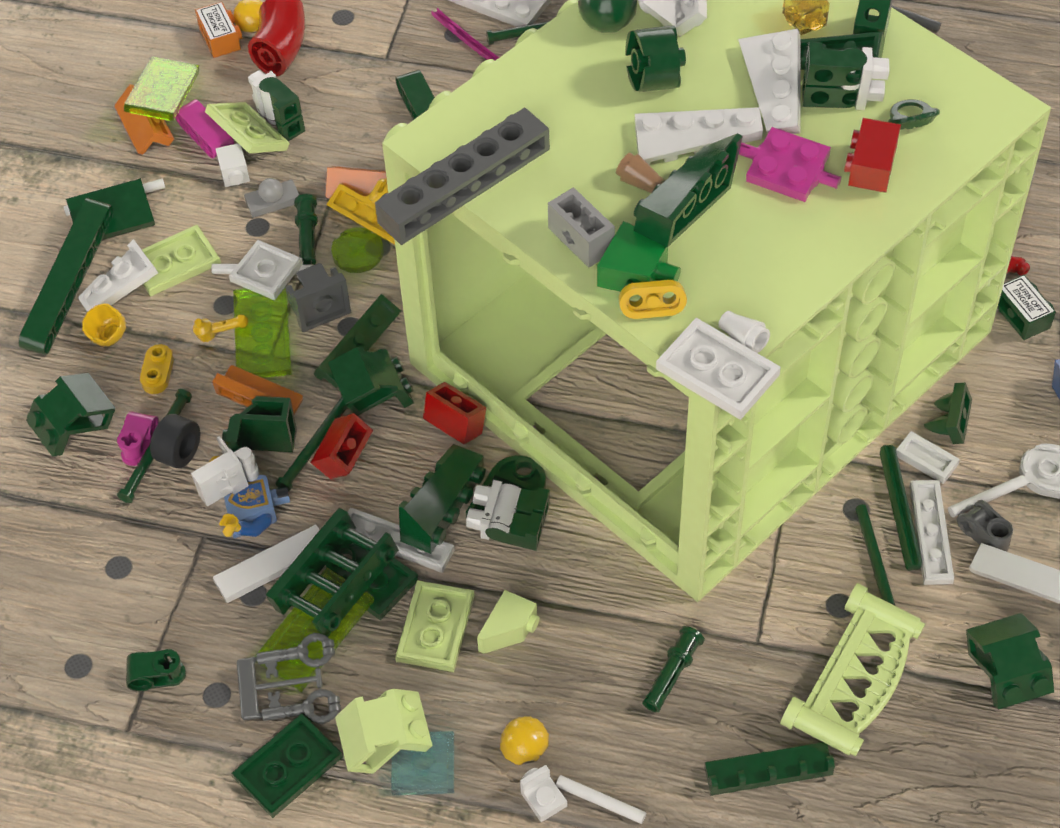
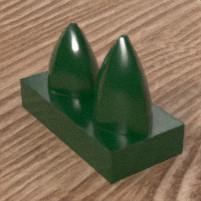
(956, 422)

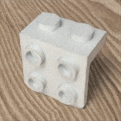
(680, 13)

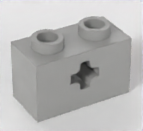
(580, 226)

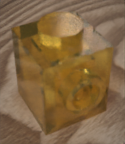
(806, 14)

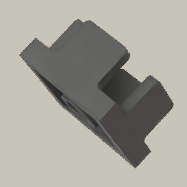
(321, 297)

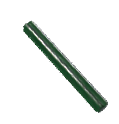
(900, 508)

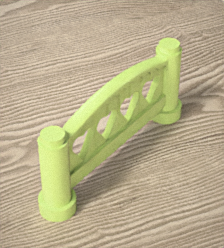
(818, 714)

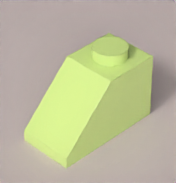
(508, 623)

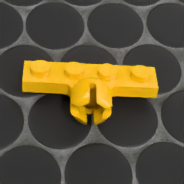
(361, 208)

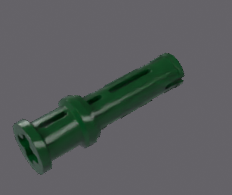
(306, 222)
(678, 658)

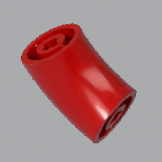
(278, 35)

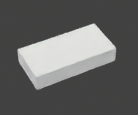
(927, 457)

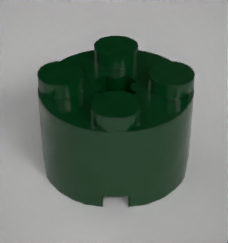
(654, 58)

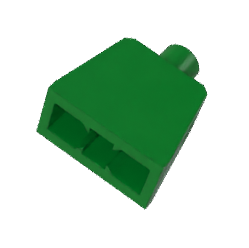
(633, 260)

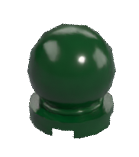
(607, 14)

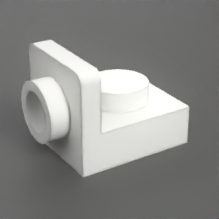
(542, 793)

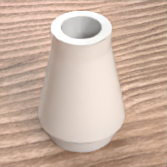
(745, 330)

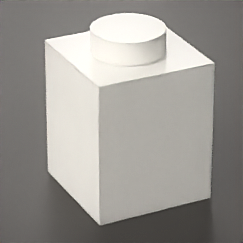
(232, 165)

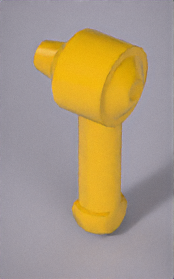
(207, 331)

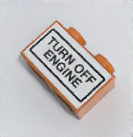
(218, 29)

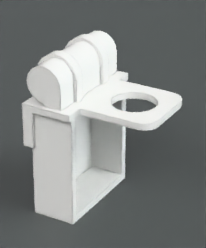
(225, 474)

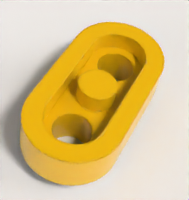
(652, 301)
(156, 366)

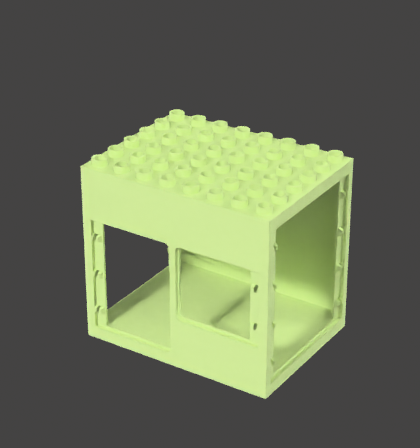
(855, 284)

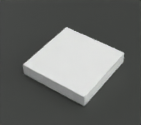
(266, 269)

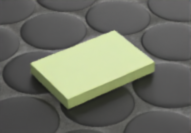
(247, 127)
(179, 259)
(435, 626)

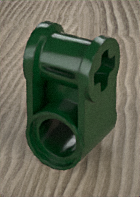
(152, 669)

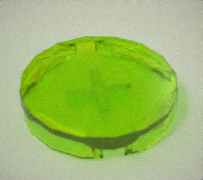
(357, 250)

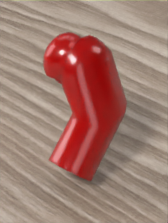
(1018, 265)

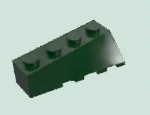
(688, 192)
(439, 501)

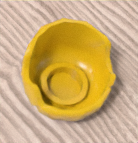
(247, 15)
(104, 325)
(524, 740)

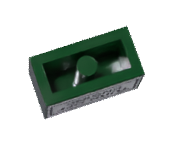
(1025, 307)

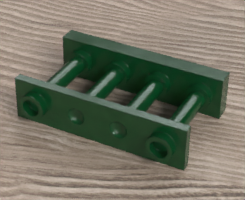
(315, 556)

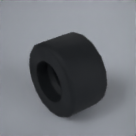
(175, 441)

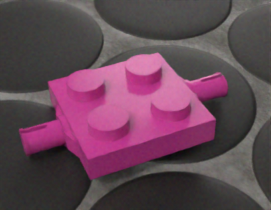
(789, 164)

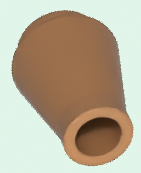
(638, 173)

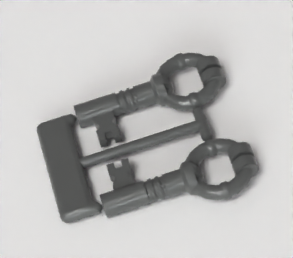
(248, 686)

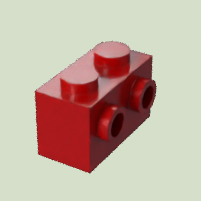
(873, 155)
(454, 413)
(342, 446)

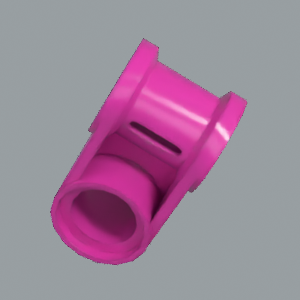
(136, 436)

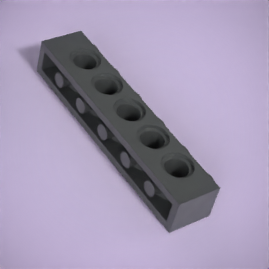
(462, 176)

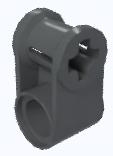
(985, 524)

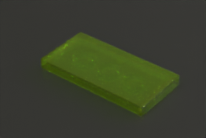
(161, 88)
(265, 341)
(299, 625)

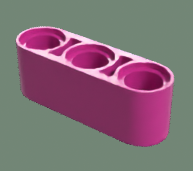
(202, 128)

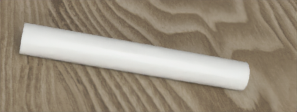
(988, 495)
(601, 799)

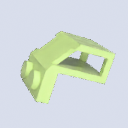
(380, 728)

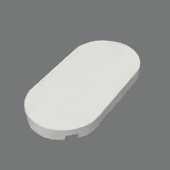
(1042, 469)

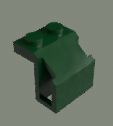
(370, 379)
(69, 409)
(263, 426)
(1011, 660)

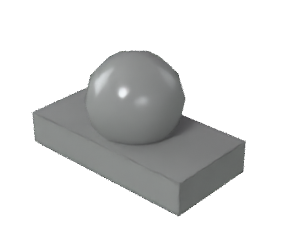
(271, 197)

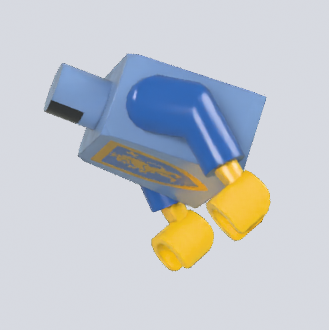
(252, 508)

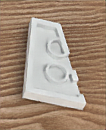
(124, 277)

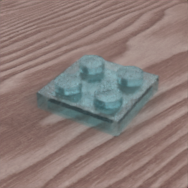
(425, 771)

